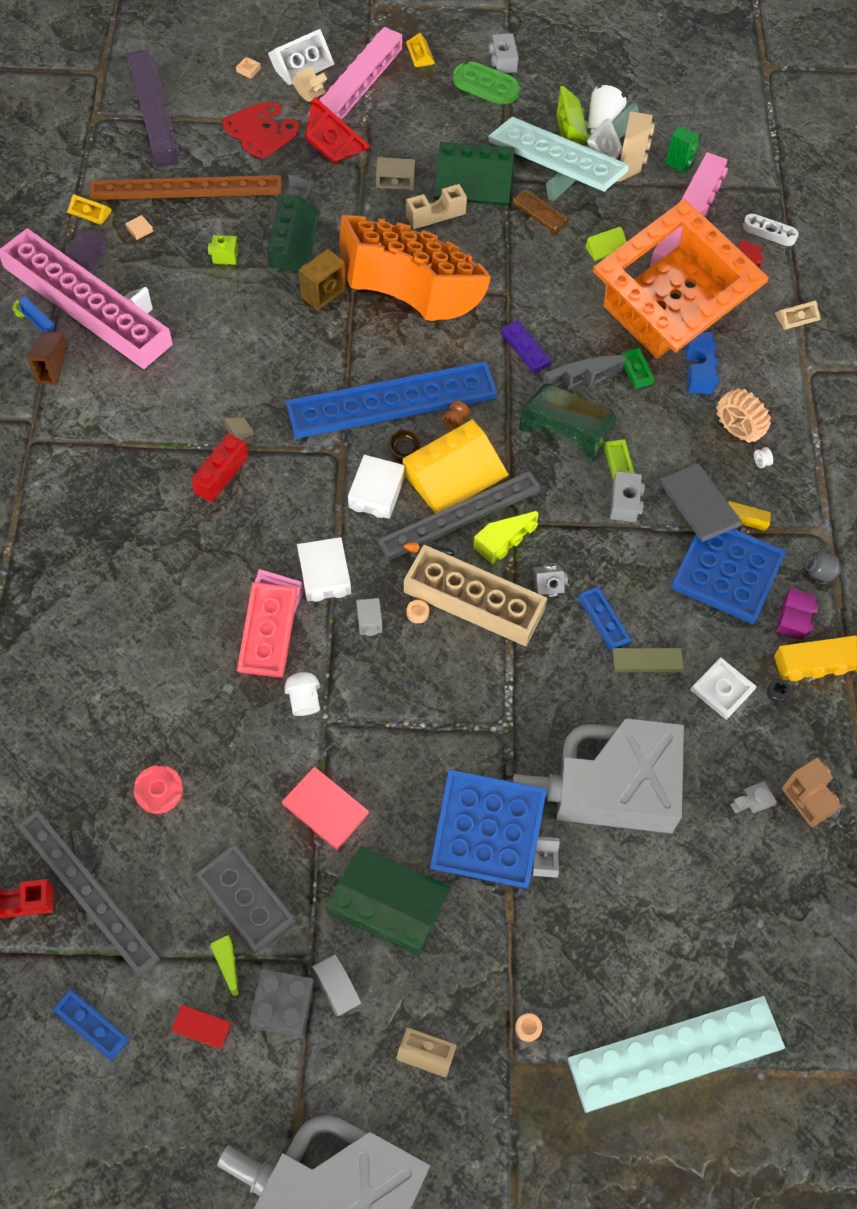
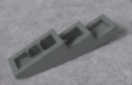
(587, 370)

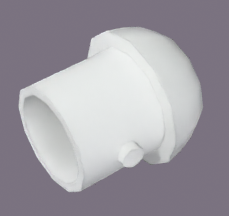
(303, 693)

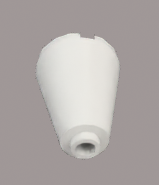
(604, 103)

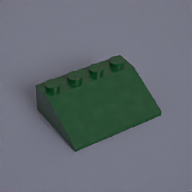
(479, 169)
(388, 900)

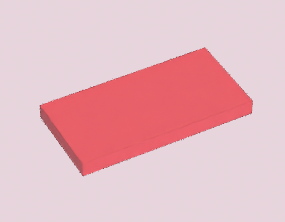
(267, 630)

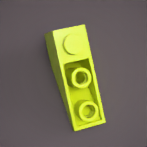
(500, 536)

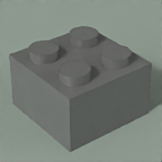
(282, 1003)

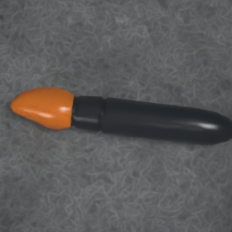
(414, 547)

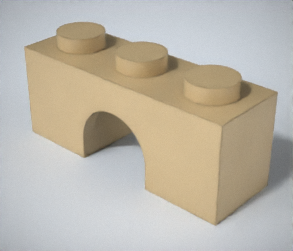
(449, 205)

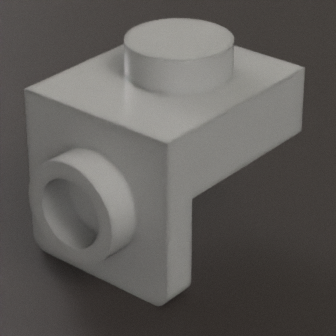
(546, 857)

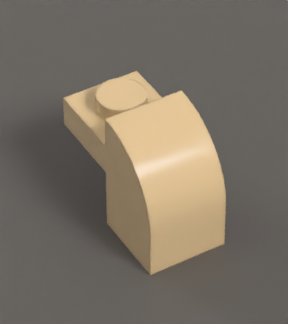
(308, 84)

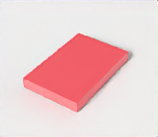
(325, 808)

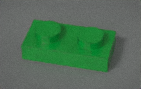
(637, 368)

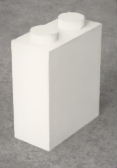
(376, 487)
(324, 569)

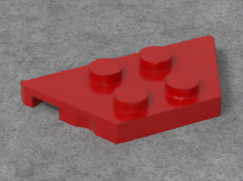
(331, 134)

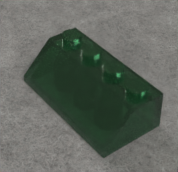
(292, 233)

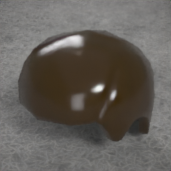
(403, 443)

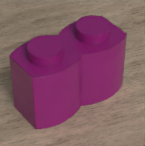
(797, 613)

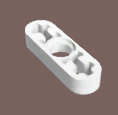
(768, 223)

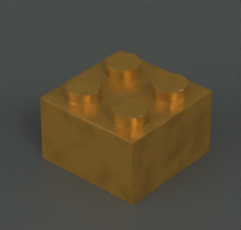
(322, 279)

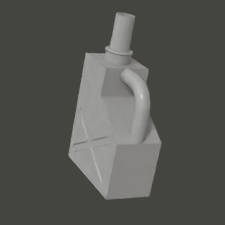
(630, 782)
(358, 1177)

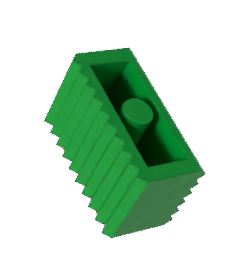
(682, 149)

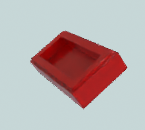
(201, 1027)

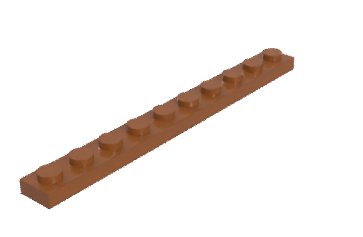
(185, 187)

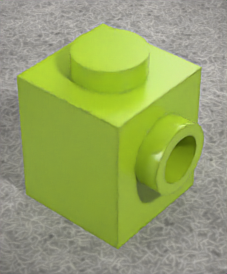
(223, 249)

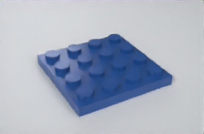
(730, 573)
(488, 829)

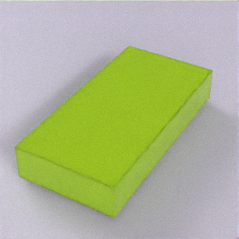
(618, 457)

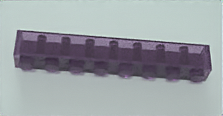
(153, 108)

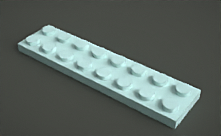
(559, 153)
(675, 1054)

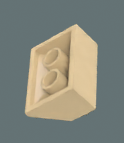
(636, 143)

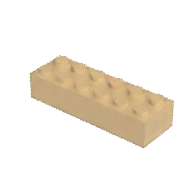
(475, 595)

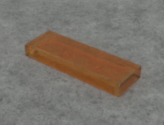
(540, 211)

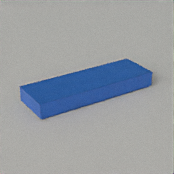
(604, 618)
(91, 1025)

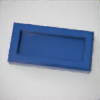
(35, 315)

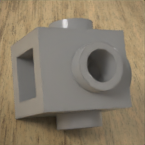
(549, 579)

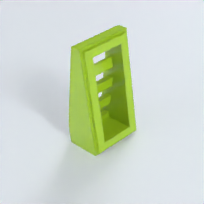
(225, 957)

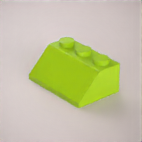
(571, 118)

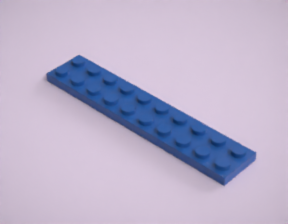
(390, 399)

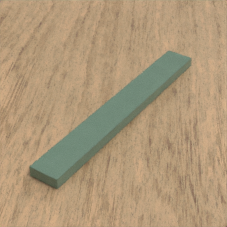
(561, 182)

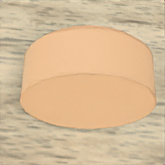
(418, 611)
(528, 1027)

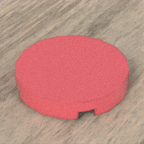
(158, 789)

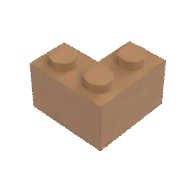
(810, 794)

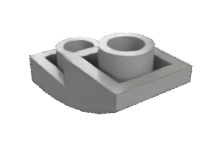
(336, 985)

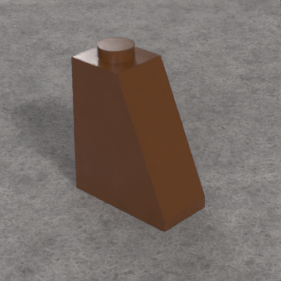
(47, 357)

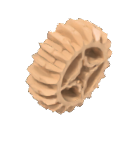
(743, 415)

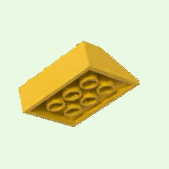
(454, 467)

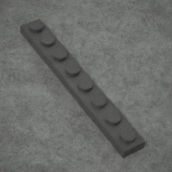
(459, 515)
(89, 893)

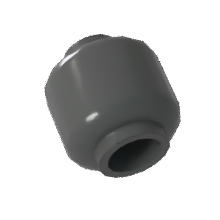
(823, 566)

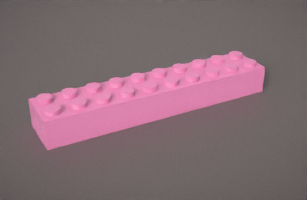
(86, 298)

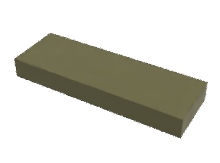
(647, 660)

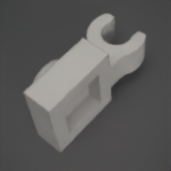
(756, 797)

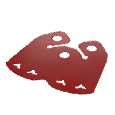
(252, 132)

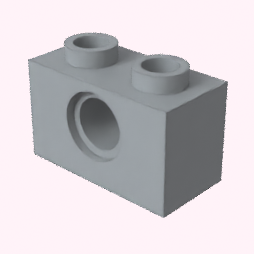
(503, 53)
(626, 485)

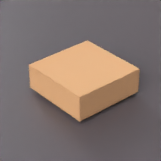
(248, 67)
(139, 227)

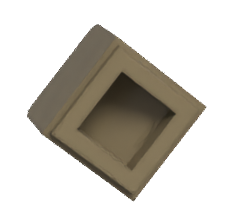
(238, 427)

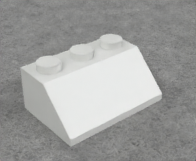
(301, 54)

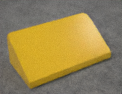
(420, 51)
(88, 209)
(752, 516)

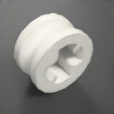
(763, 457)

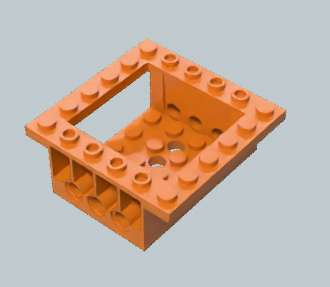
(703, 257)

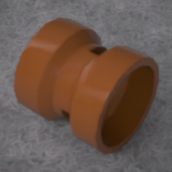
(457, 413)

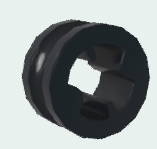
(779, 684)

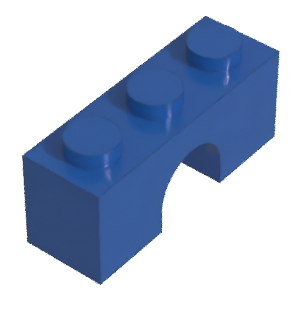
(702, 376)

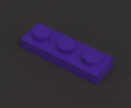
(526, 346)

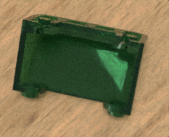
(570, 417)

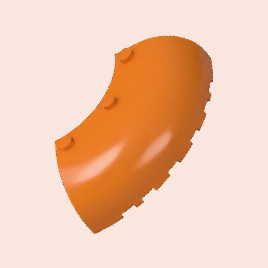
(411, 267)

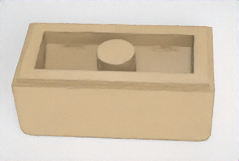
(798, 315)
(426, 1052)

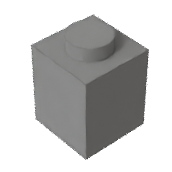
(369, 616)

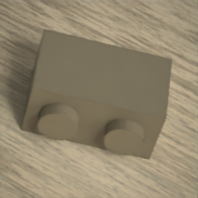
(395, 173)

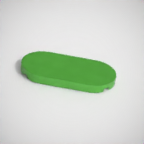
(486, 83)

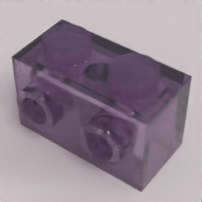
(87, 249)

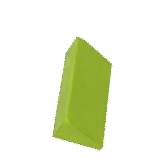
(605, 243)

